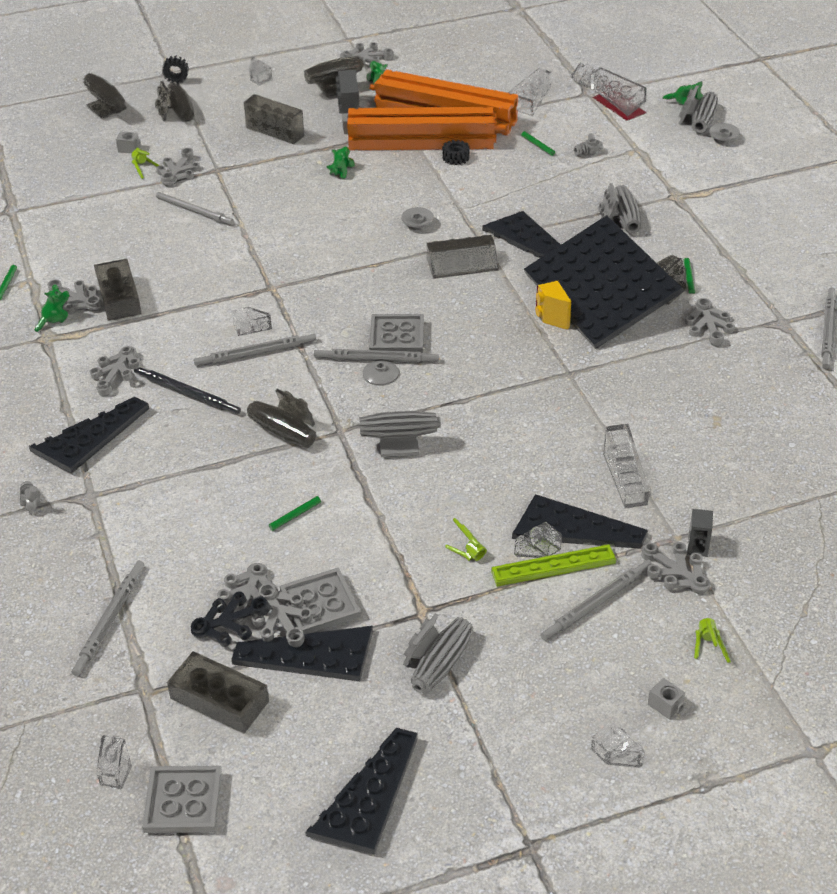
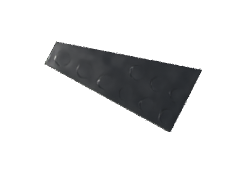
(523, 233)
(89, 436)
(579, 524)
(323, 654)
(366, 801)

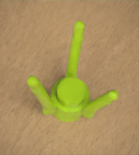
(139, 157)
(474, 548)
(709, 632)

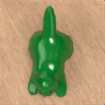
(376, 71)
(683, 91)
(341, 162)
(53, 309)

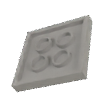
(397, 332)
(326, 597)
(182, 799)

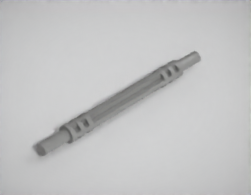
(828, 329)
(255, 349)
(376, 355)
(595, 600)
(107, 618)

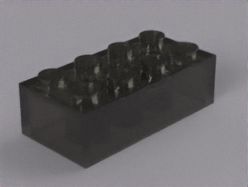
(274, 118)
(117, 289)
(218, 692)

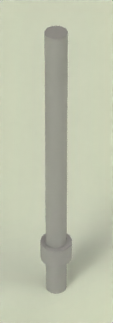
(219, 217)

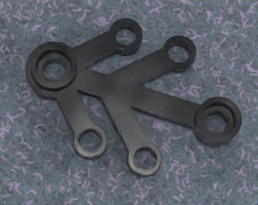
(205, 626)

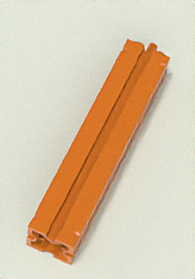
(411, 90)
(421, 127)

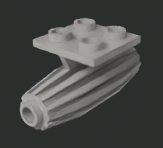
(702, 110)
(621, 203)
(399, 430)
(436, 651)

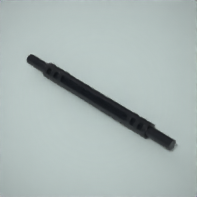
(188, 390)

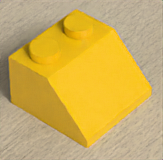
(553, 305)

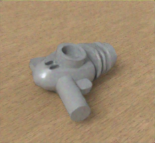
(589, 146)
(29, 496)

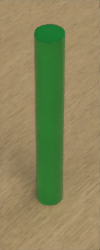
(547, 149)
(689, 277)
(7, 279)
(294, 513)

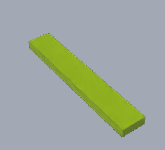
(553, 565)

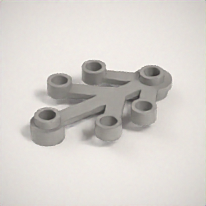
(367, 54)
(170, 178)
(91, 303)
(705, 307)
(126, 354)
(255, 573)
(697, 582)
(280, 612)

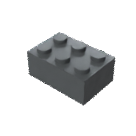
(347, 90)

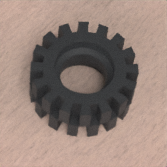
(178, 63)
(455, 152)

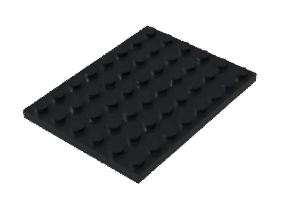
(606, 279)

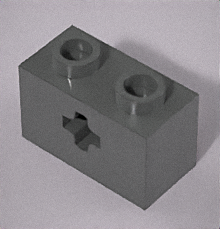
(700, 532)

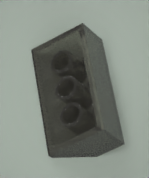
(462, 256)

